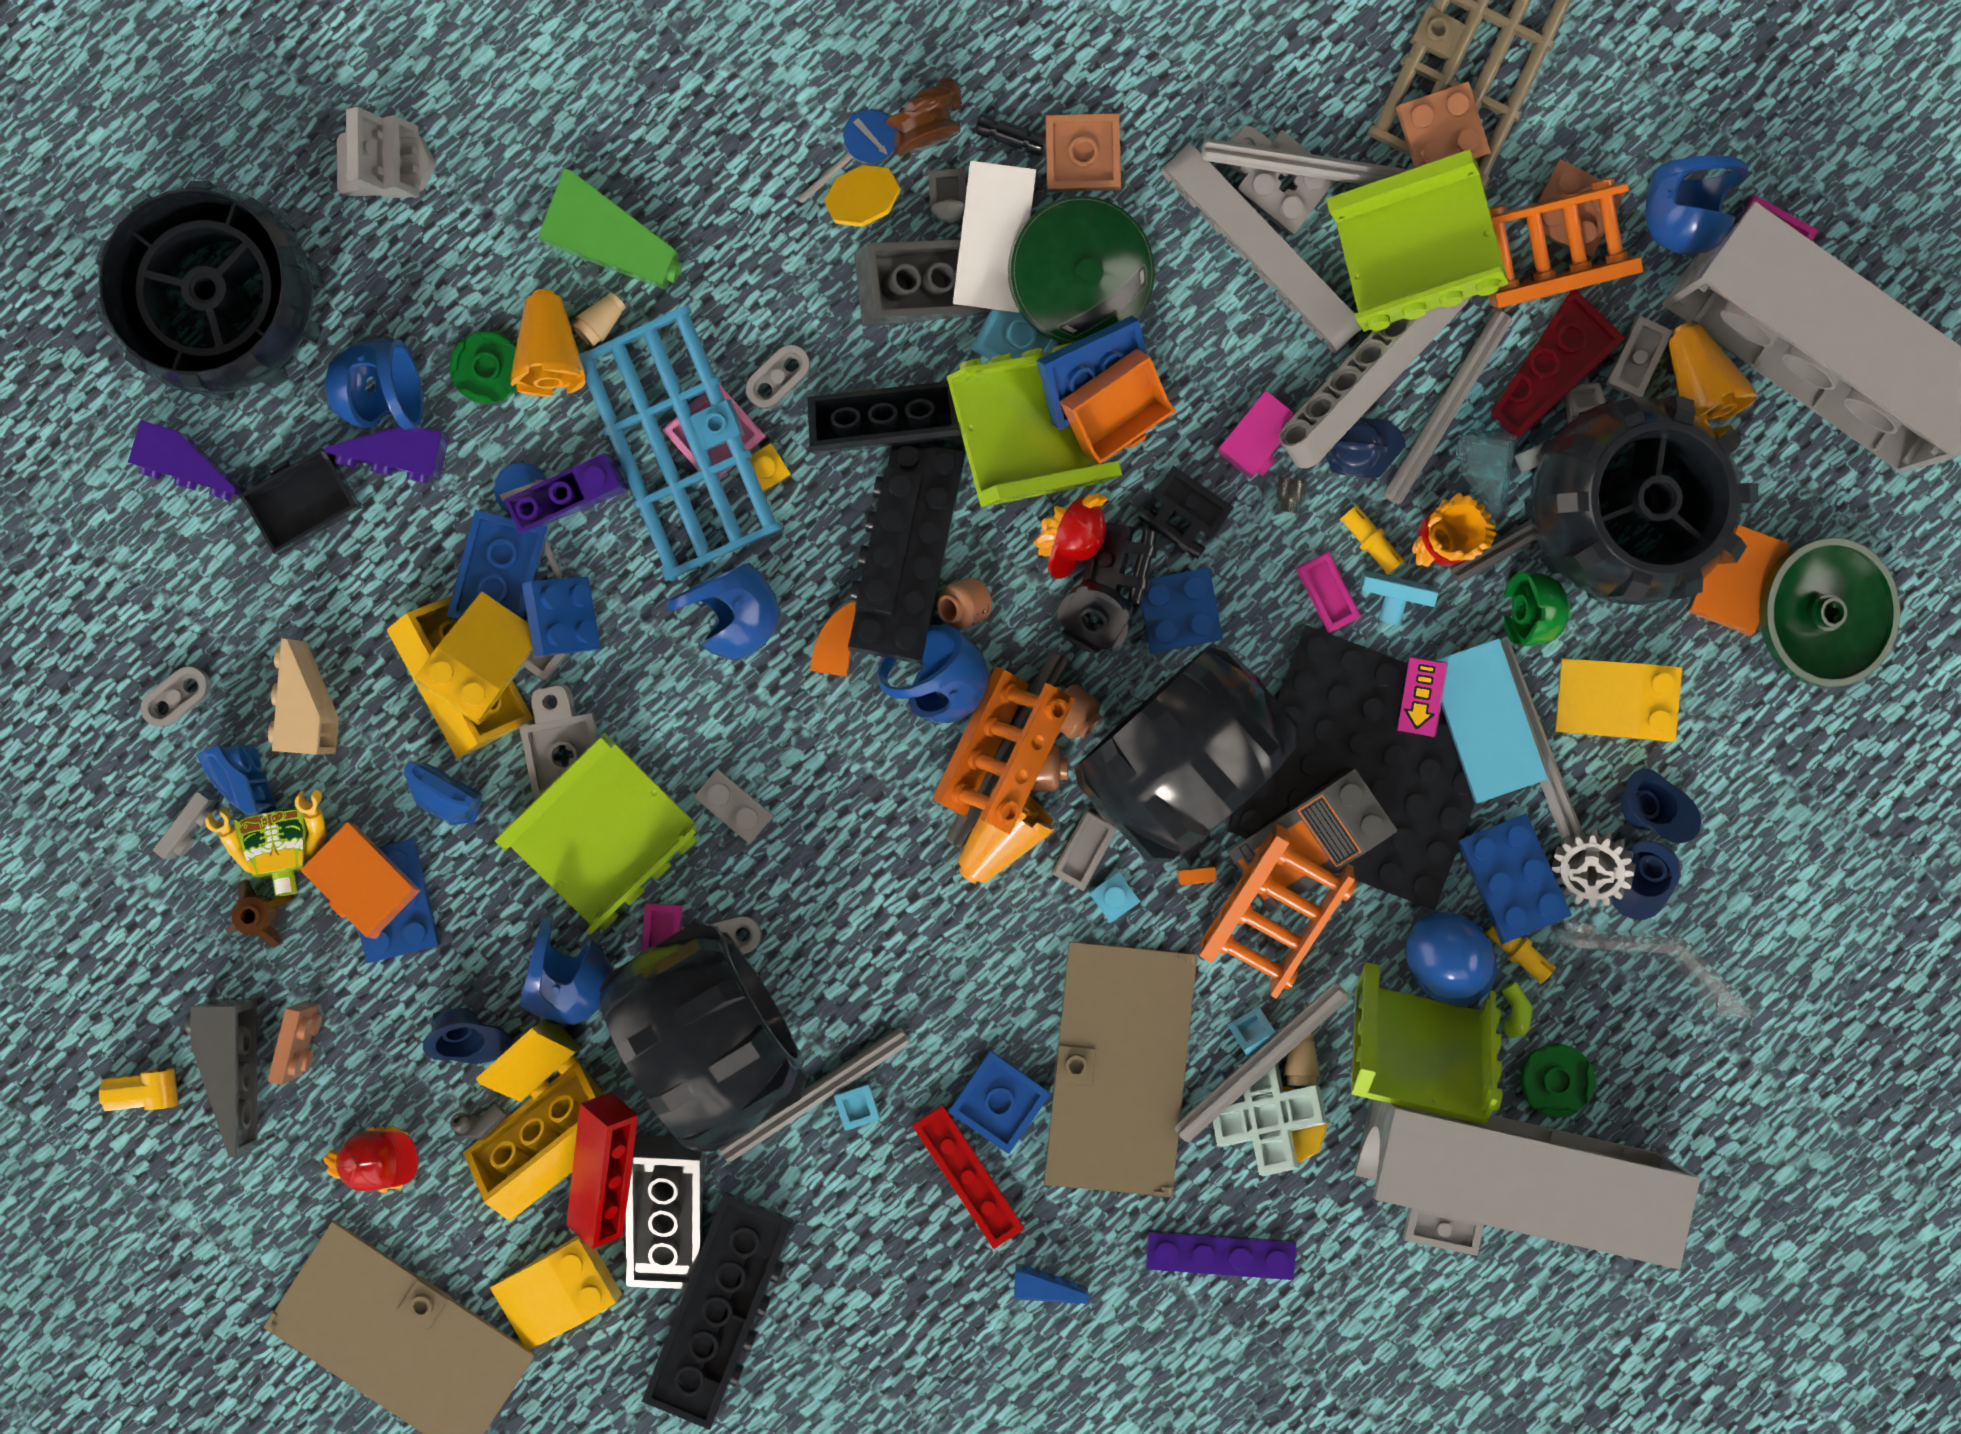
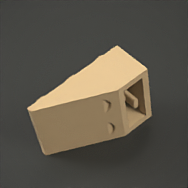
(303, 709)

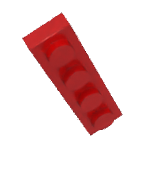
(968, 1176)

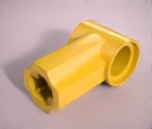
(148, 1090)

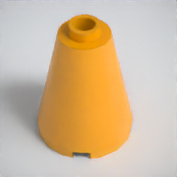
(546, 348)
(1708, 374)
(992, 850)

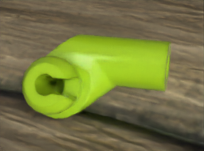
(1521, 1011)

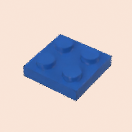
(1181, 611)
(561, 616)
(999, 1101)

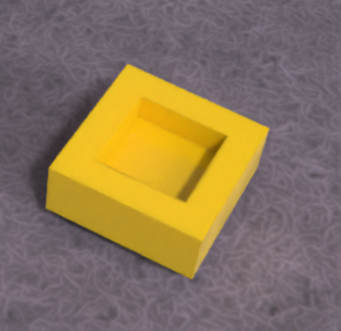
(769, 467)

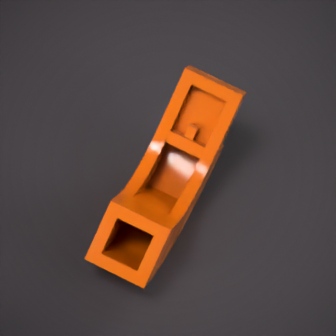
(831, 647)

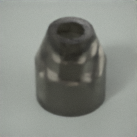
(1291, 494)

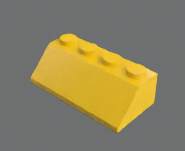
(415, 639)
(532, 1145)

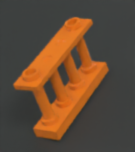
(1581, 272)
(982, 739)
(1258, 880)

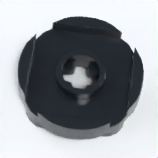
(1105, 602)

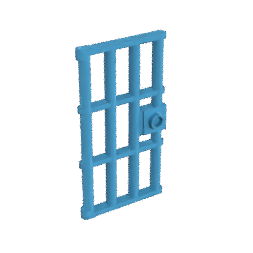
(702, 430)

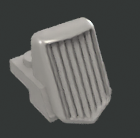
(381, 157)

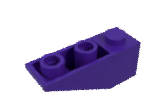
(412, 451)
(176, 454)
(566, 493)

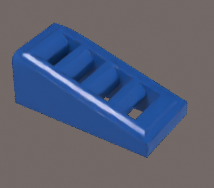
(1042, 1286)

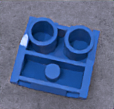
(239, 777)
(439, 796)

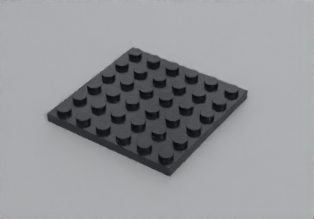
(1349, 718)

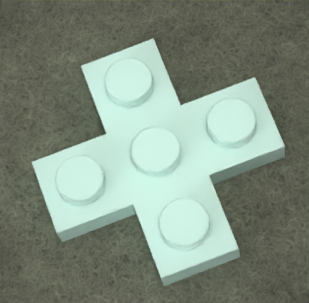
(1269, 1119)

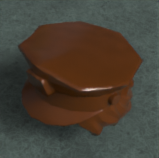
(927, 118)

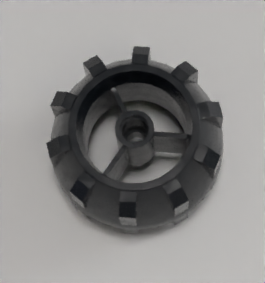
(142, 267)
(1569, 516)
(1188, 755)
(702, 1037)

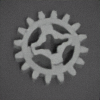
(1611, 865)

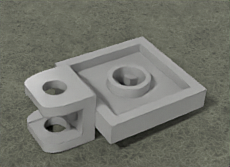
(1262, 186)
(551, 729)

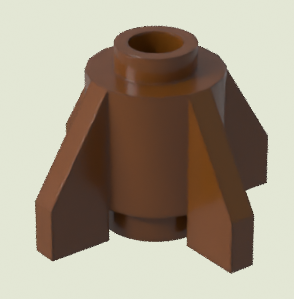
(265, 912)

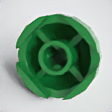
(1538, 609)

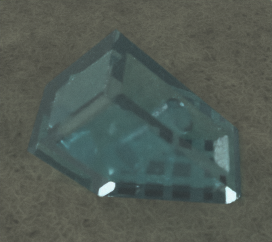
(1487, 465)

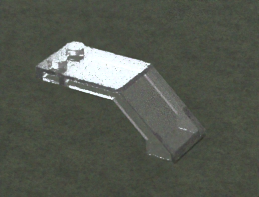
(1713, 990)

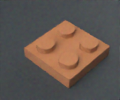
(1443, 125)
(1083, 152)
(1568, 180)
(292, 1047)

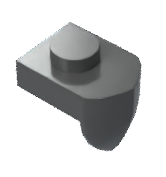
(947, 194)

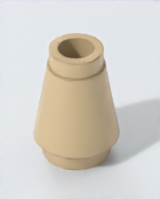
(597, 320)
(1302, 1064)

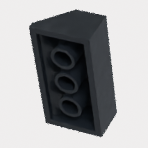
(881, 418)

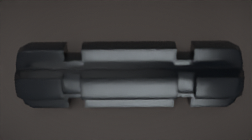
(1010, 134)

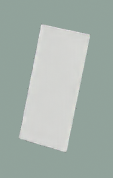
(994, 213)

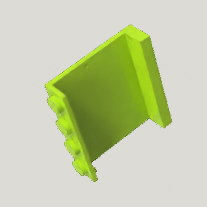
(1418, 241)
(1011, 433)
(600, 832)
(1425, 1052)

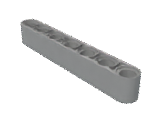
(1260, 244)
(1359, 384)

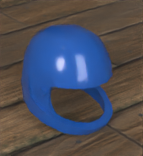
(1688, 213)
(396, 380)
(743, 607)
(950, 667)
(1451, 958)
(563, 986)

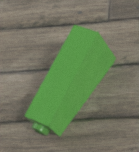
(601, 232)

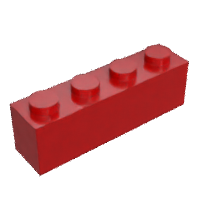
(601, 1169)

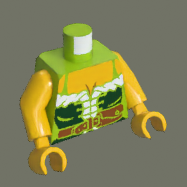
(274, 842)

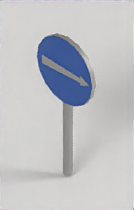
(865, 139)
(514, 480)

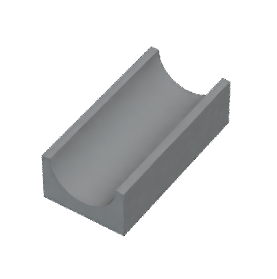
(1828, 339)
(1531, 1181)

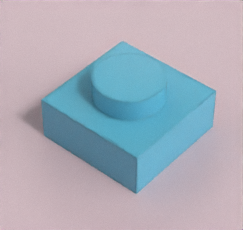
(1114, 897)
(1252, 1031)
(857, 1106)

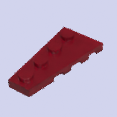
(1560, 360)

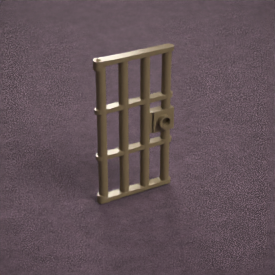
(1450, 40)

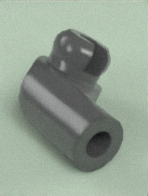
(477, 1126)

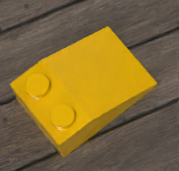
(477, 658)
(1618, 699)
(531, 1062)
(556, 1292)

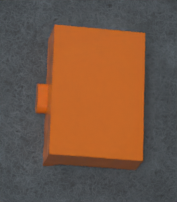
(1117, 407)
(1735, 589)
(360, 881)

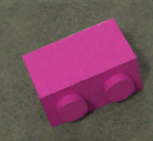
(1256, 436)

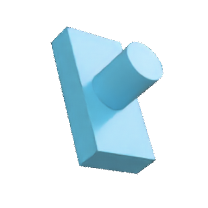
(1396, 594)

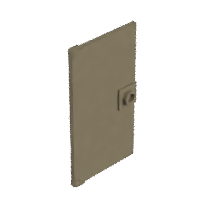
(1120, 1069)
(398, 1337)

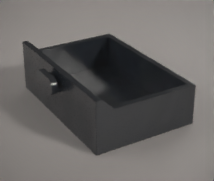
(300, 500)

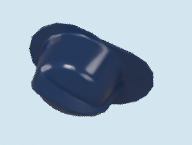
(1366, 449)
(1659, 806)
(1653, 882)
(463, 1038)

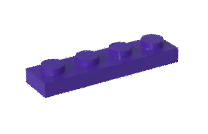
(1221, 1255)

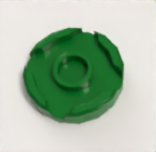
(493, 377)
(1549, 1071)

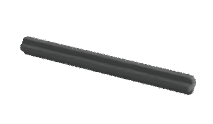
(1524, 534)
(1052, 674)

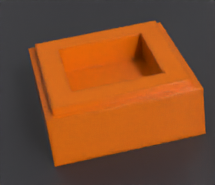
(1196, 875)

